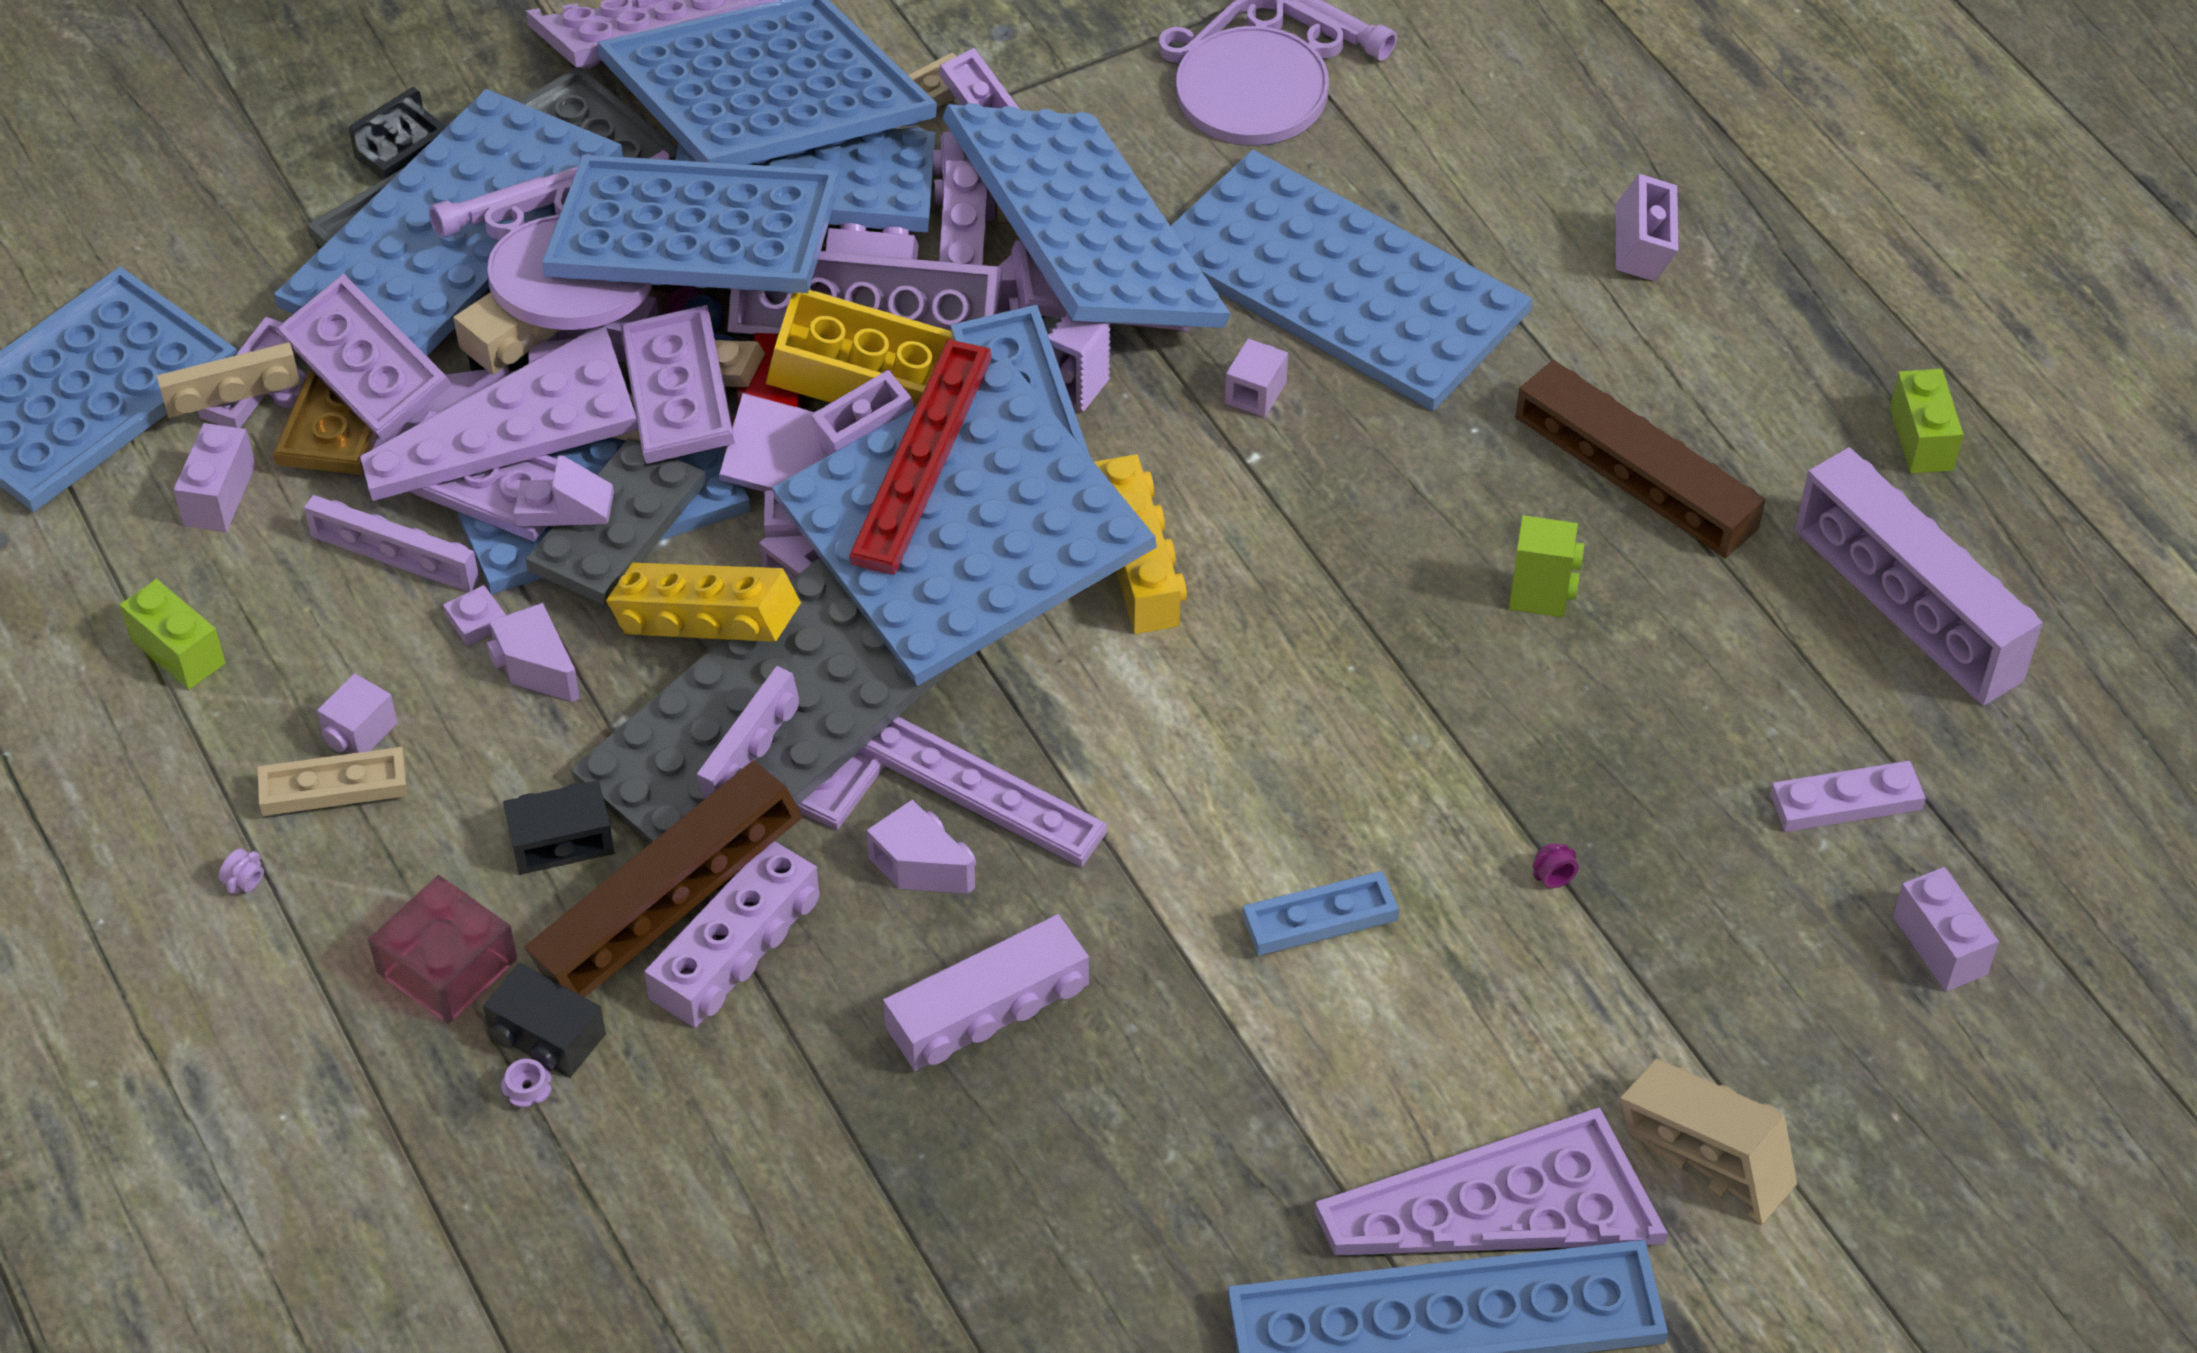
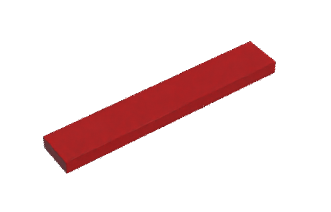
(920, 457)

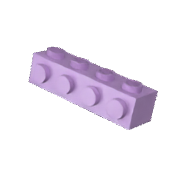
(732, 934)
(986, 992)

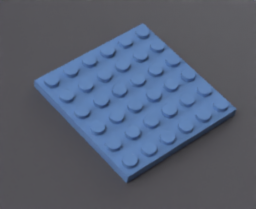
(766, 81)
(1001, 540)

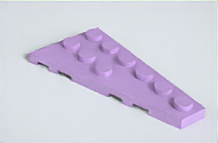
(579, 29)
(538, 410)
(1523, 1192)

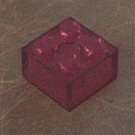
(443, 949)

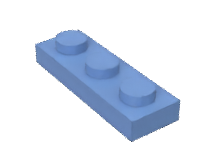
(1320, 913)

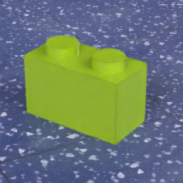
(1926, 421)
(1544, 566)
(172, 634)

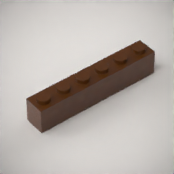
(1640, 458)
(665, 880)

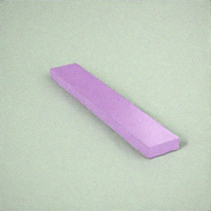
(987, 790)

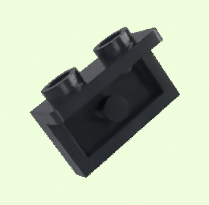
(394, 134)

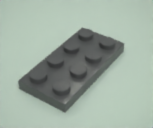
(642, 510)

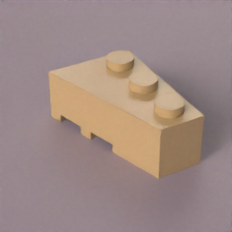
(1715, 1131)

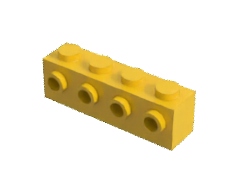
(1148, 583)
(704, 601)

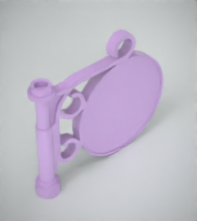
(1260, 80)
(517, 258)

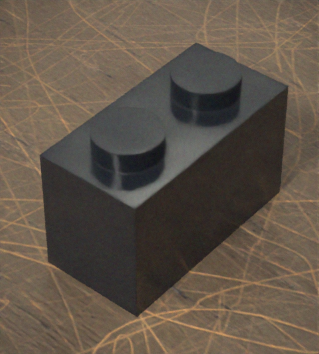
(558, 827)
(544, 1020)

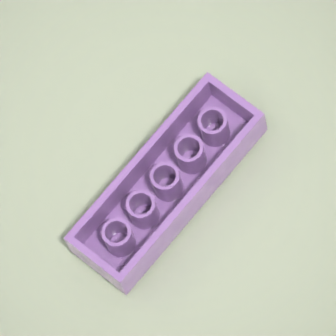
(904, 287)
(1917, 576)

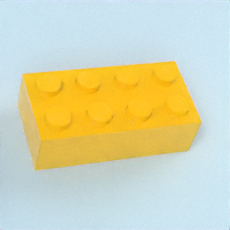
(839, 345)

